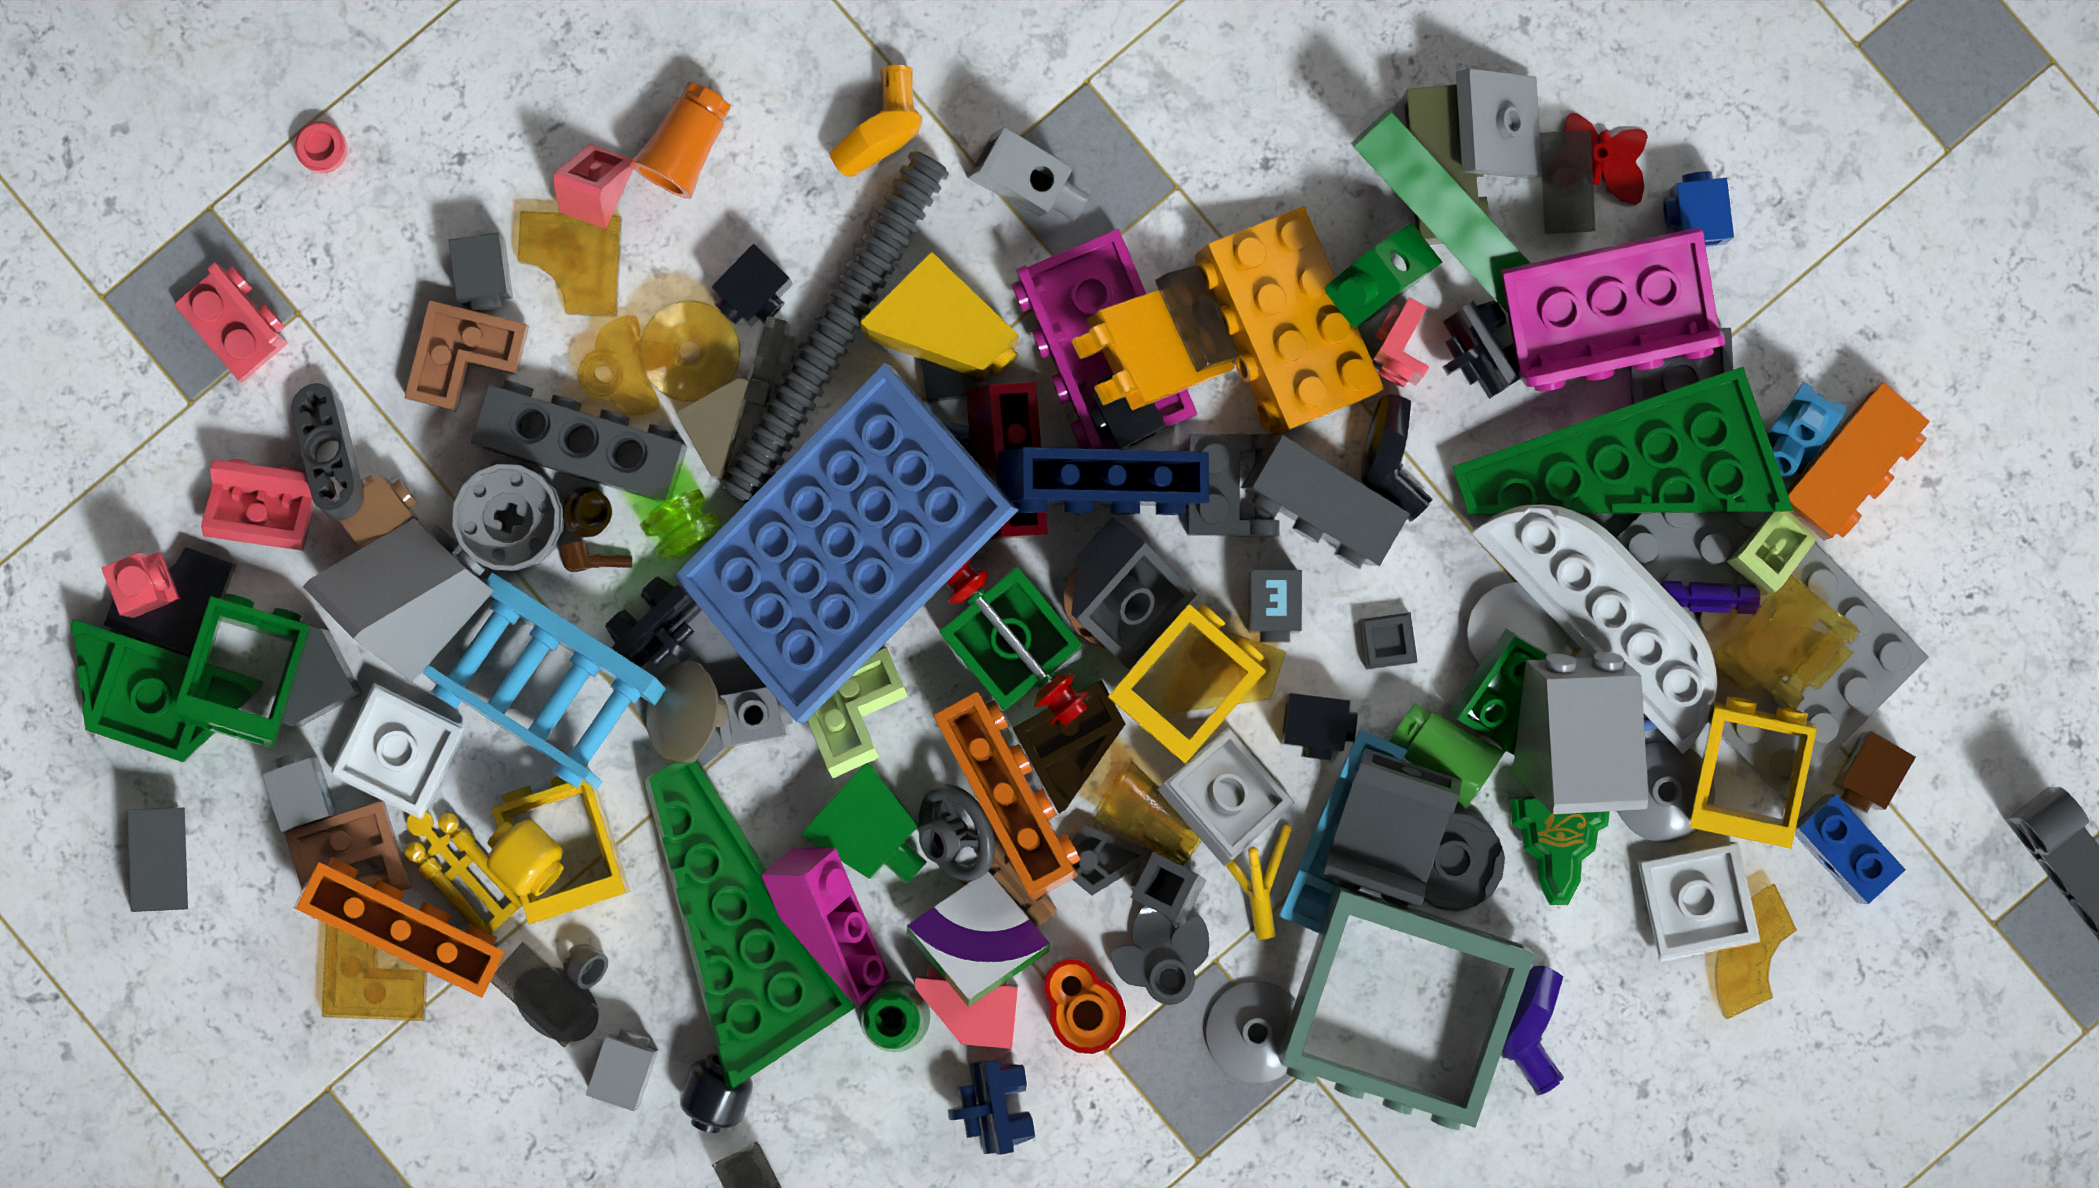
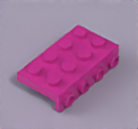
(1062, 297)
(1612, 309)

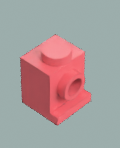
(140, 583)

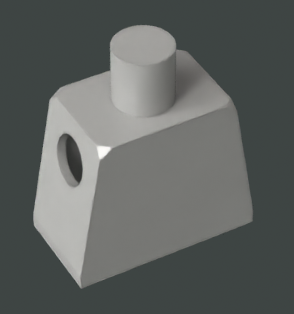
(1007, 168)

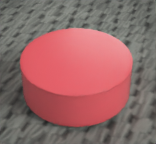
(320, 147)

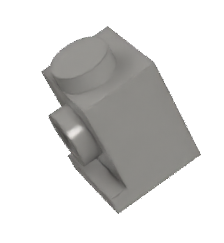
(739, 732)

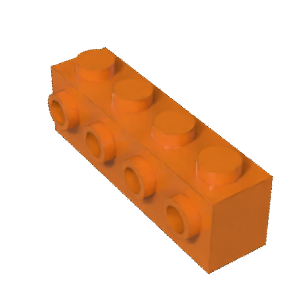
(1006, 796)
(399, 929)

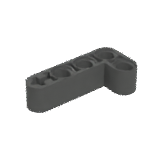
(2057, 839)

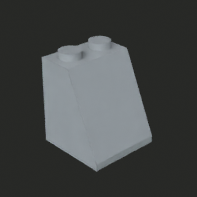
(403, 595)
(1582, 734)

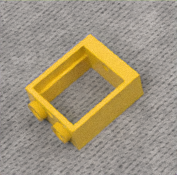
(1150, 720)
(1742, 823)
(616, 884)

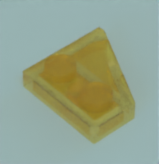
(1207, 675)

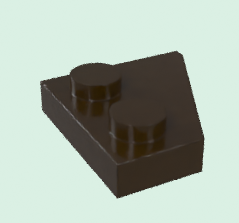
(1070, 753)

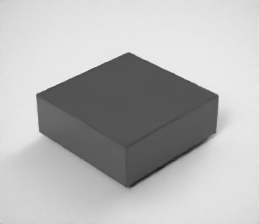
(1388, 641)

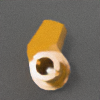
(884, 132)

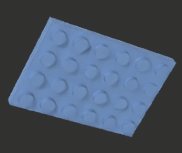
(845, 543)

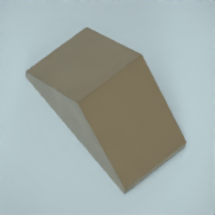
(715, 424)

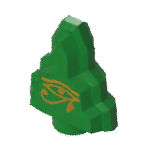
(1557, 844)

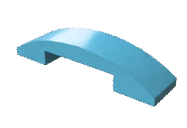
(1311, 888)

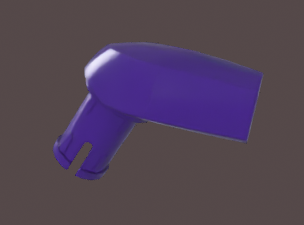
(1529, 1024)

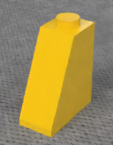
(942, 322)

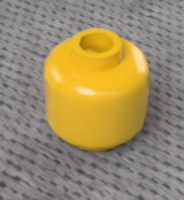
(524, 857)

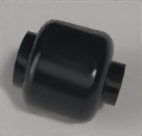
(707, 1099)

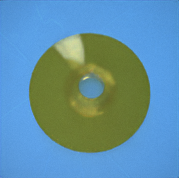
(669, 331)

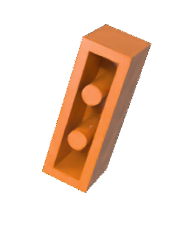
(1856, 462)

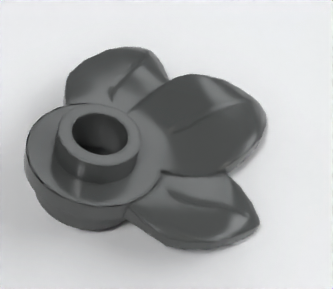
(1162, 947)

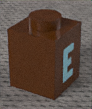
(1872, 772)

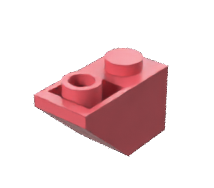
(982, 1024)

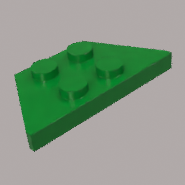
(135, 686)

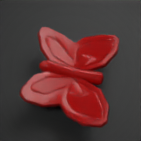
(1615, 158)

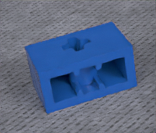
(1847, 849)

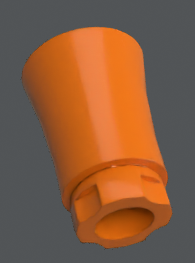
(683, 141)

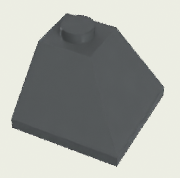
(1126, 592)

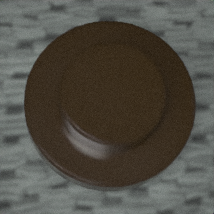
(586, 511)

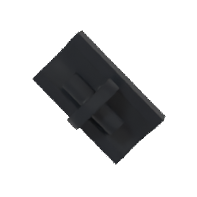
(1478, 350)
(659, 630)

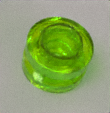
(680, 524)

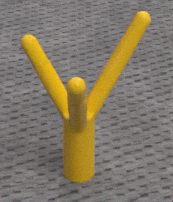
(1259, 888)

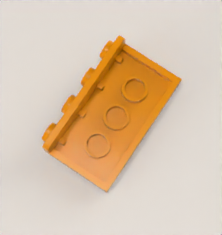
(1284, 325)

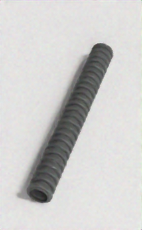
(835, 326)

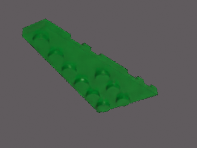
(1662, 455)
(751, 969)

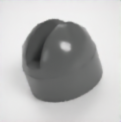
(585, 965)

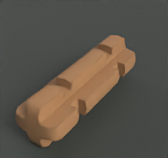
(1037, 910)

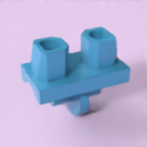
(1803, 429)

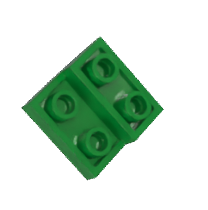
(1495, 691)

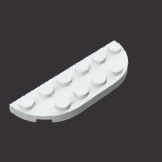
(1610, 606)

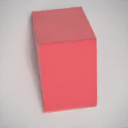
(592, 184)

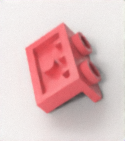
(231, 322)

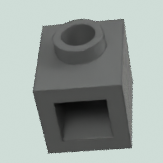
(1166, 887)

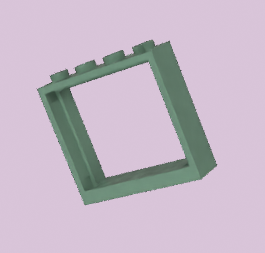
(1428, 927)

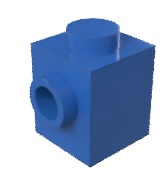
(1701, 204)

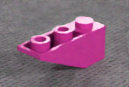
(825, 916)

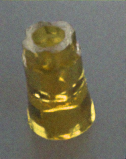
(1144, 815)

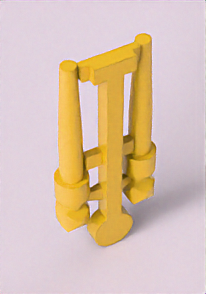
(431, 869)

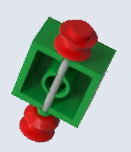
(1013, 642)

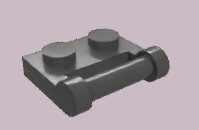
(1222, 512)

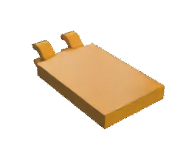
(1142, 352)

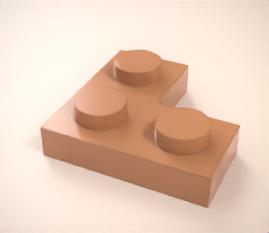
(452, 340)

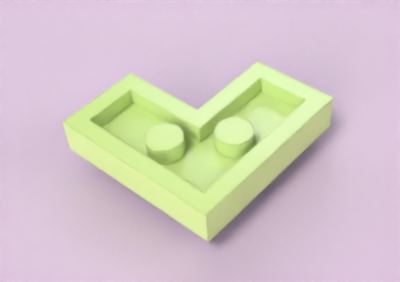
(839, 721)

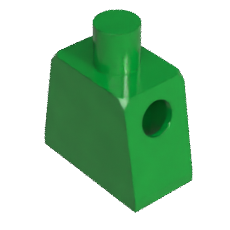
(1376, 282)
(868, 827)

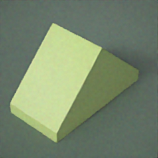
(1773, 551)

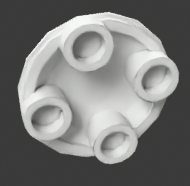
(1518, 611)

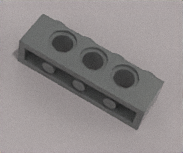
(500, 432)

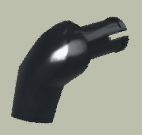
(1385, 452)

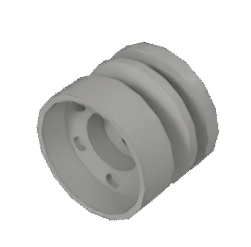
(482, 533)

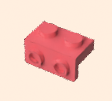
(1395, 334)
(258, 504)

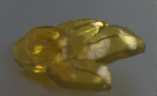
(619, 351)

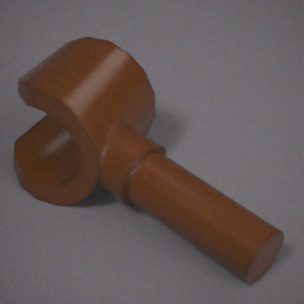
(577, 559)

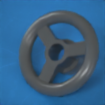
(949, 833)

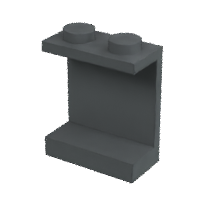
(1391, 828)

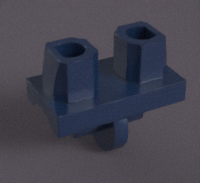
(986, 1108)

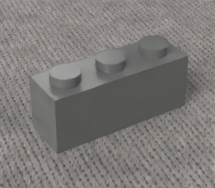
(1323, 502)

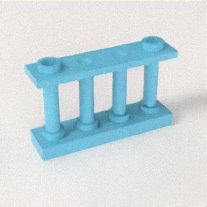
(588, 659)

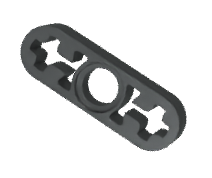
(341, 466)

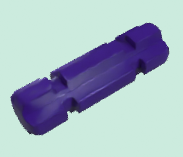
(1714, 596)

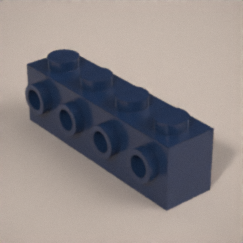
(1103, 477)

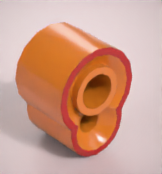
(1084, 1009)

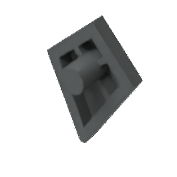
(1104, 858)

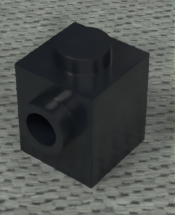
(751, 288)
(1122, 423)
(1318, 725)

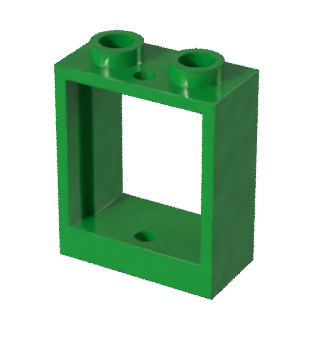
(227, 720)

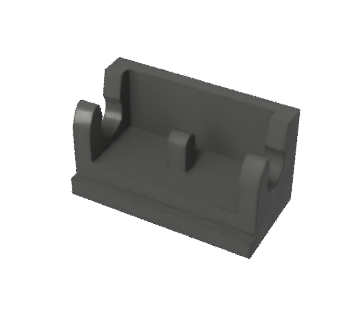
(157, 859)

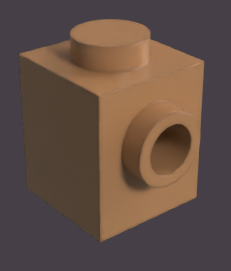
(383, 510)

